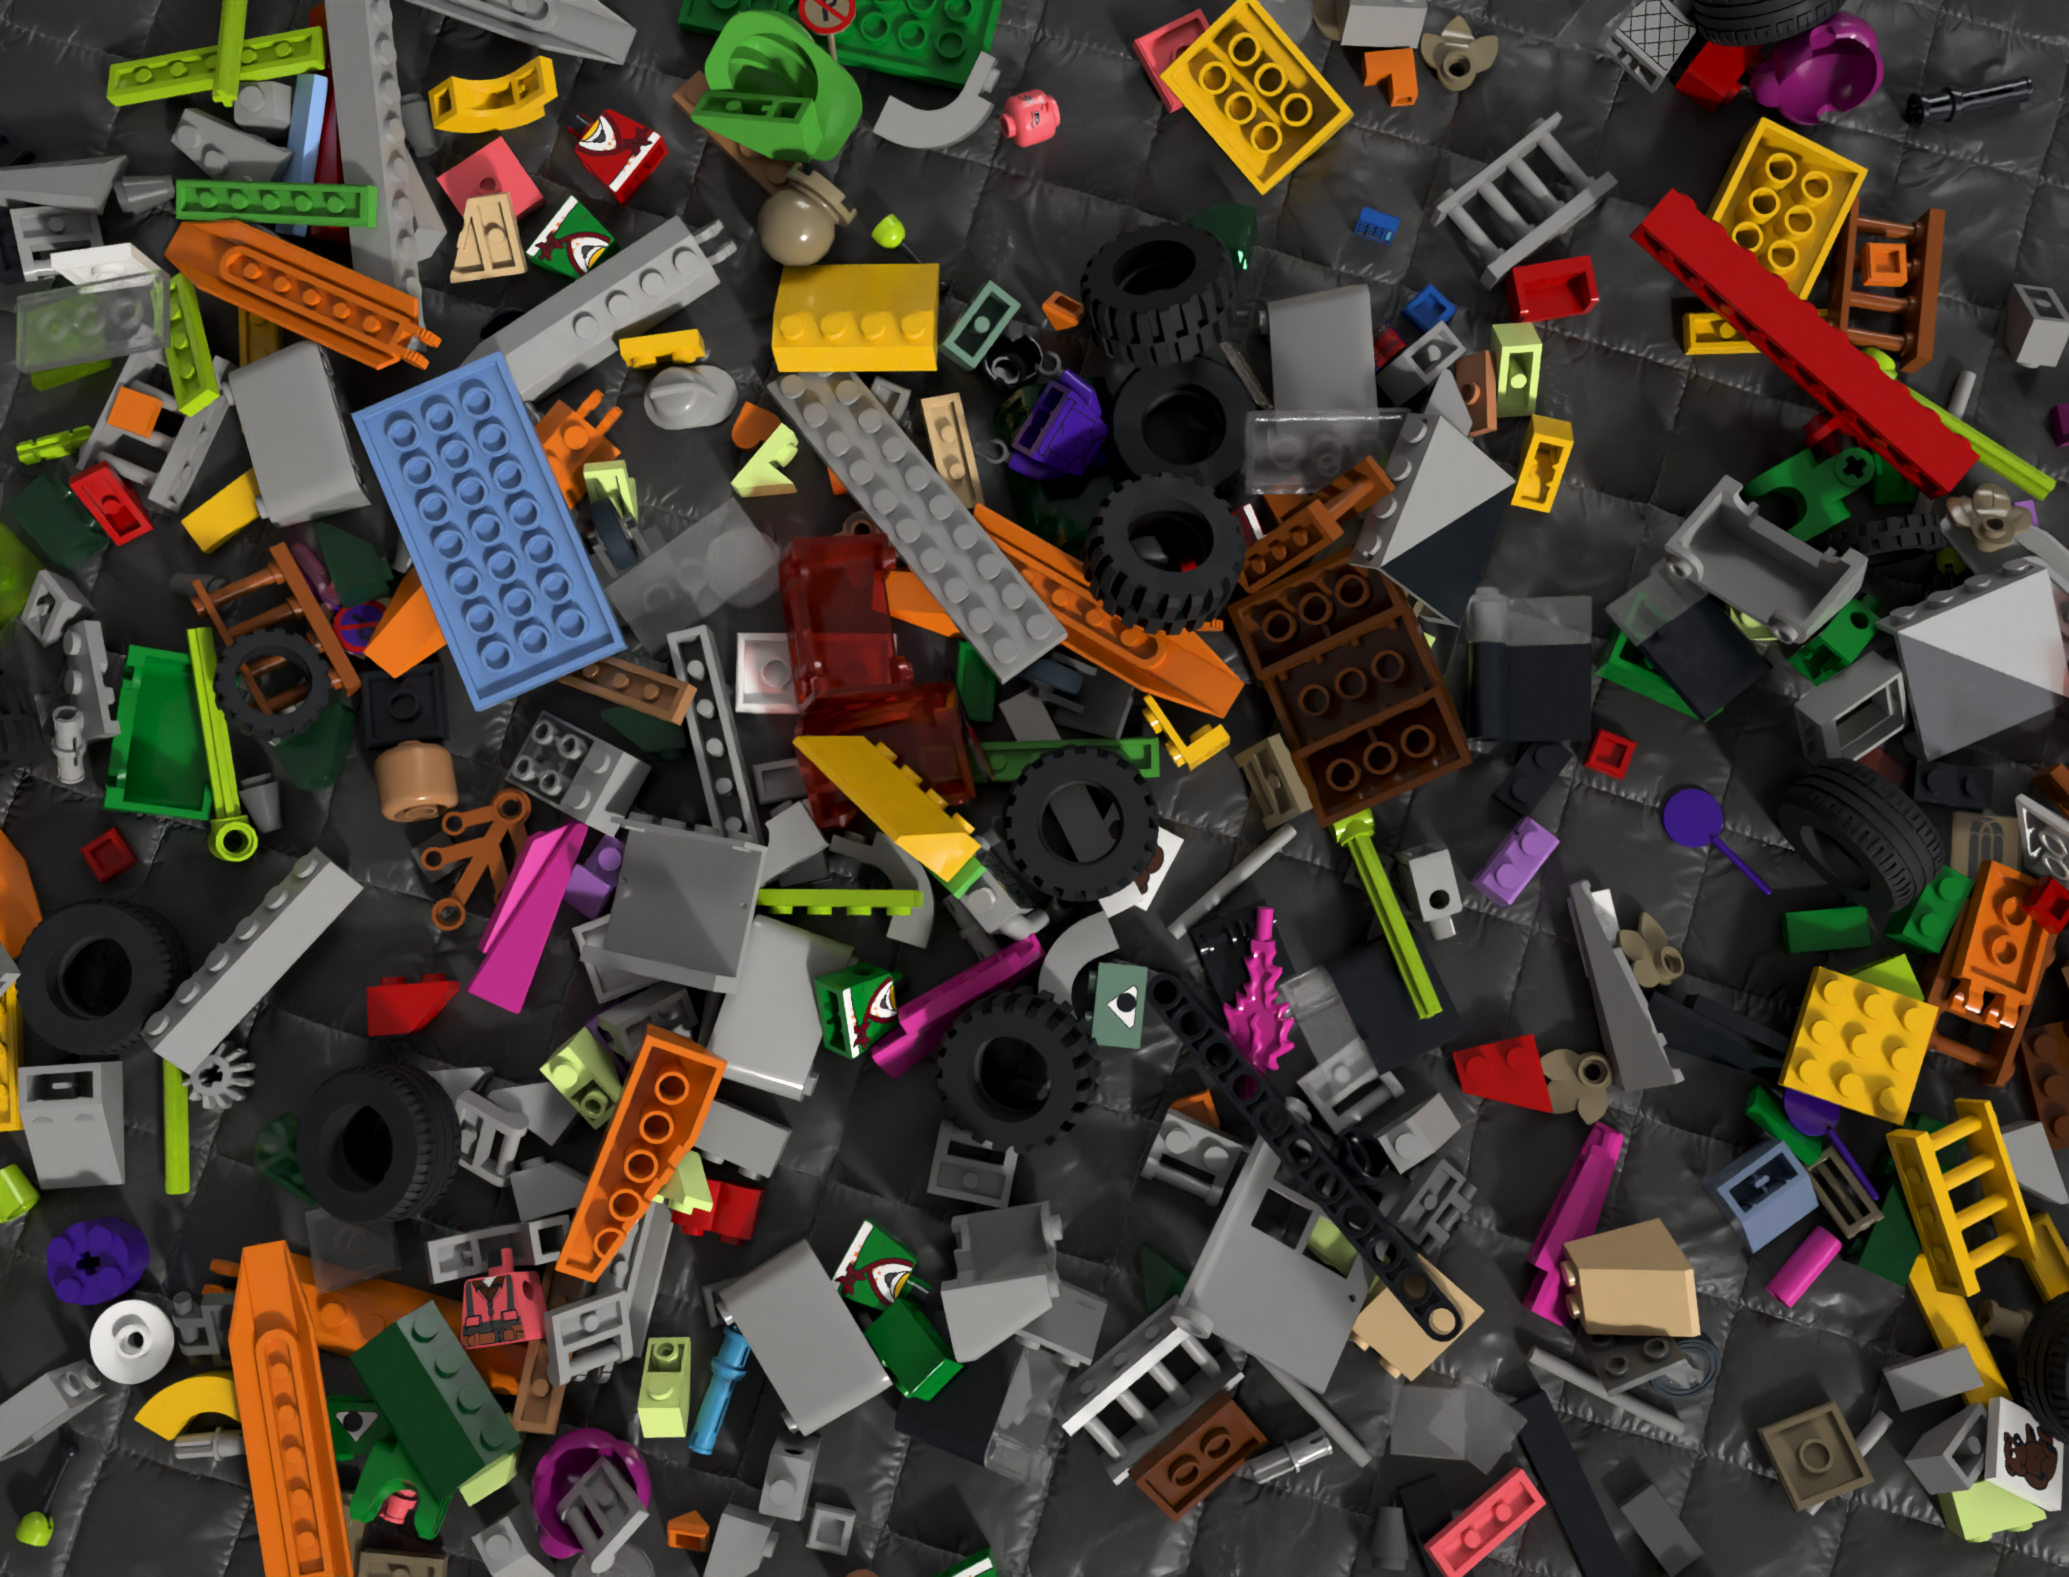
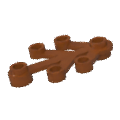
(484, 850)

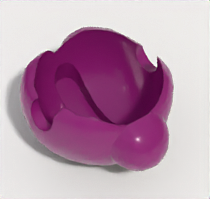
(1820, 70)
(563, 1467)

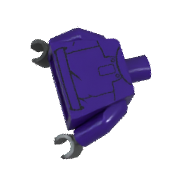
(1060, 431)

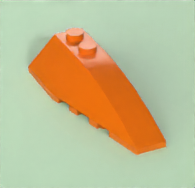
(643, 1143)

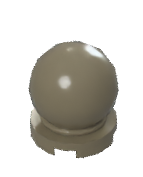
(800, 221)

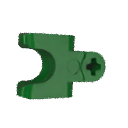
(1815, 487)
(391, 1471)

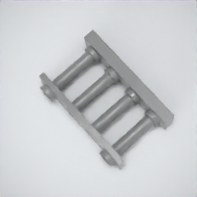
(1528, 238)
(183, 451)
(1124, 1365)

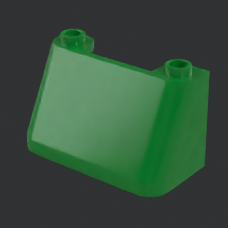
(160, 754)

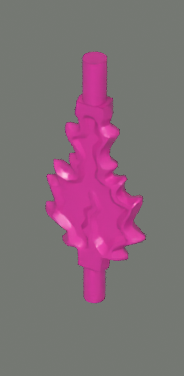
(1257, 1020)

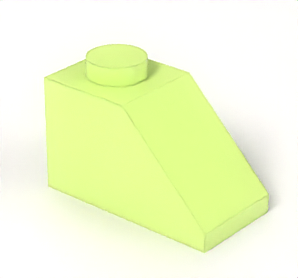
(1516, 368)

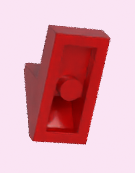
(112, 502)

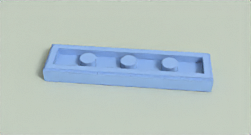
(304, 136)

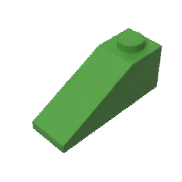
(768, 124)

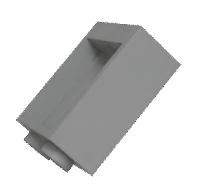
(1866, 729)
(47, 1405)

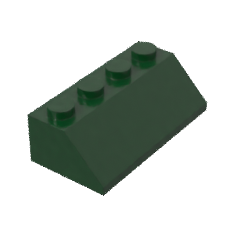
(435, 1401)

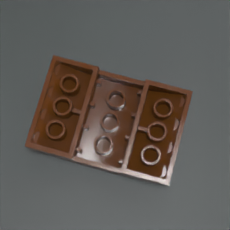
(1351, 685)

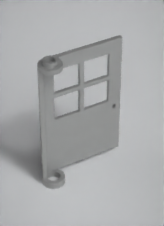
(1273, 1295)

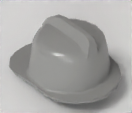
(690, 397)

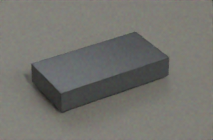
(1660, 1529)

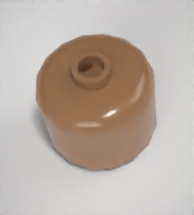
(415, 782)

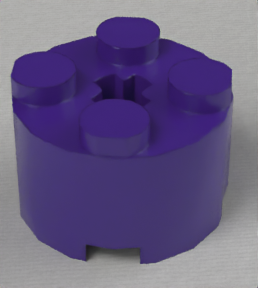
(75, 1265)

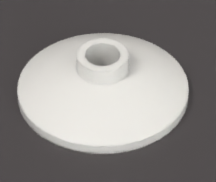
(114, 1344)

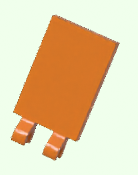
(1998, 947)

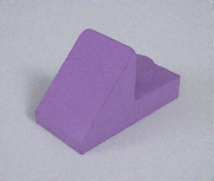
(596, 881)

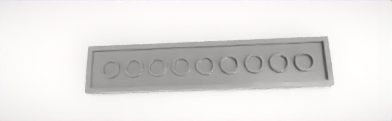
(921, 517)

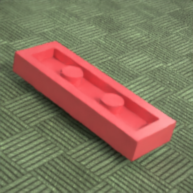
(1484, 1524)

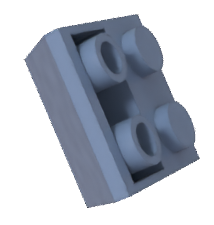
(1762, 1192)

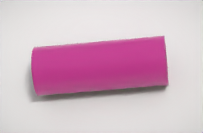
(1804, 1266)

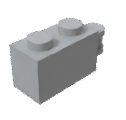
(742, 1139)

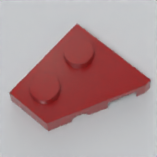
(1505, 1072)

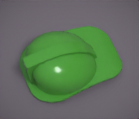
(778, 57)

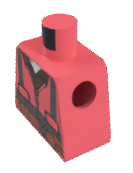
(503, 1305)

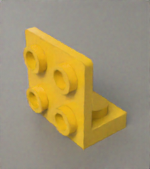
(1204, 742)

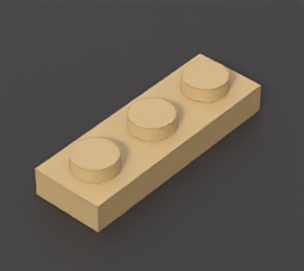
(952, 447)

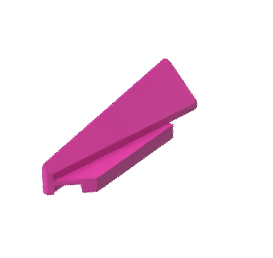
(526, 915)
(933, 1013)
(1571, 1218)

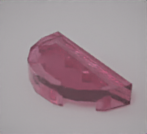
(313, 573)

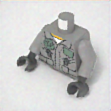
(998, 898)

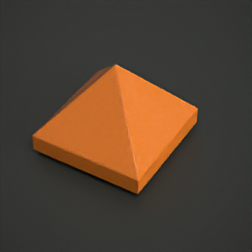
(1063, 311)
(689, 1532)

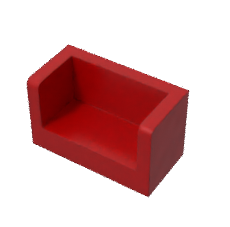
(1551, 290)

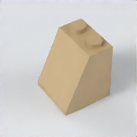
(1631, 1283)
(1394, 1332)

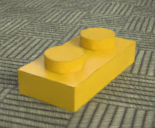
(647, 351)

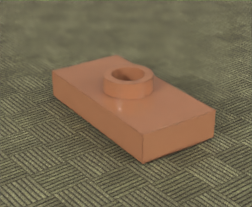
(1478, 389)

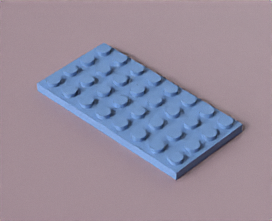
(489, 531)

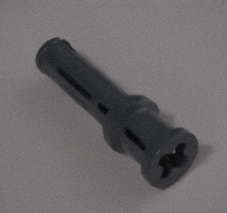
(1953, 102)

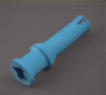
(727, 1370)

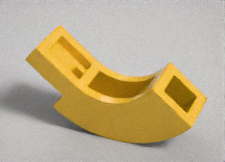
(494, 103)
(177, 1405)

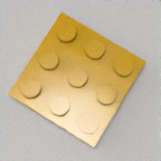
(1858, 1045)

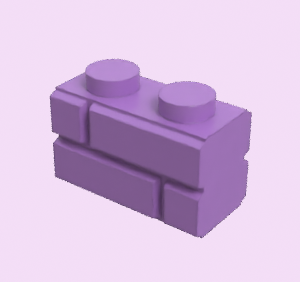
(1514, 861)

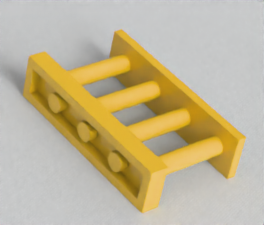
(1931, 1206)

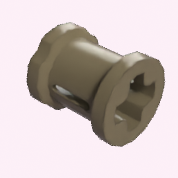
(2002, 1321)

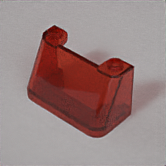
(840, 621)
(919, 727)

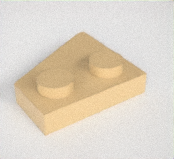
(489, 240)

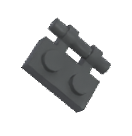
(1432, 1204)
(212, 1314)

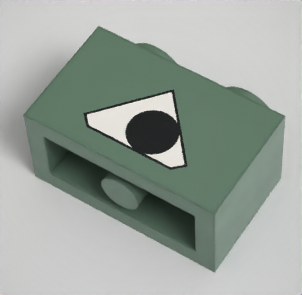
(978, 326)
(1117, 1004)

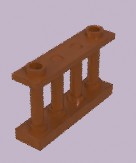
(1921, 298)
(1313, 524)
(299, 605)
(1935, 985)

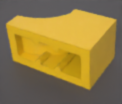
(1542, 462)

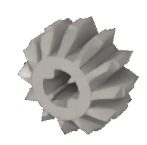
(234, 1077)

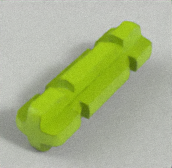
(53, 445)

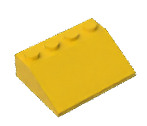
(1256, 94)
(1786, 201)
(857, 318)
(894, 800)

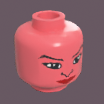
(1030, 118)

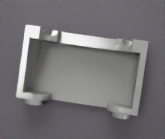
(1321, 349)
(296, 435)
(1762, 566)
(774, 1019)
(1002, 1276)
(803, 1338)

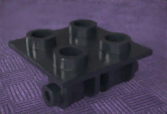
(1226, 943)

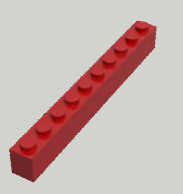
(1804, 345)

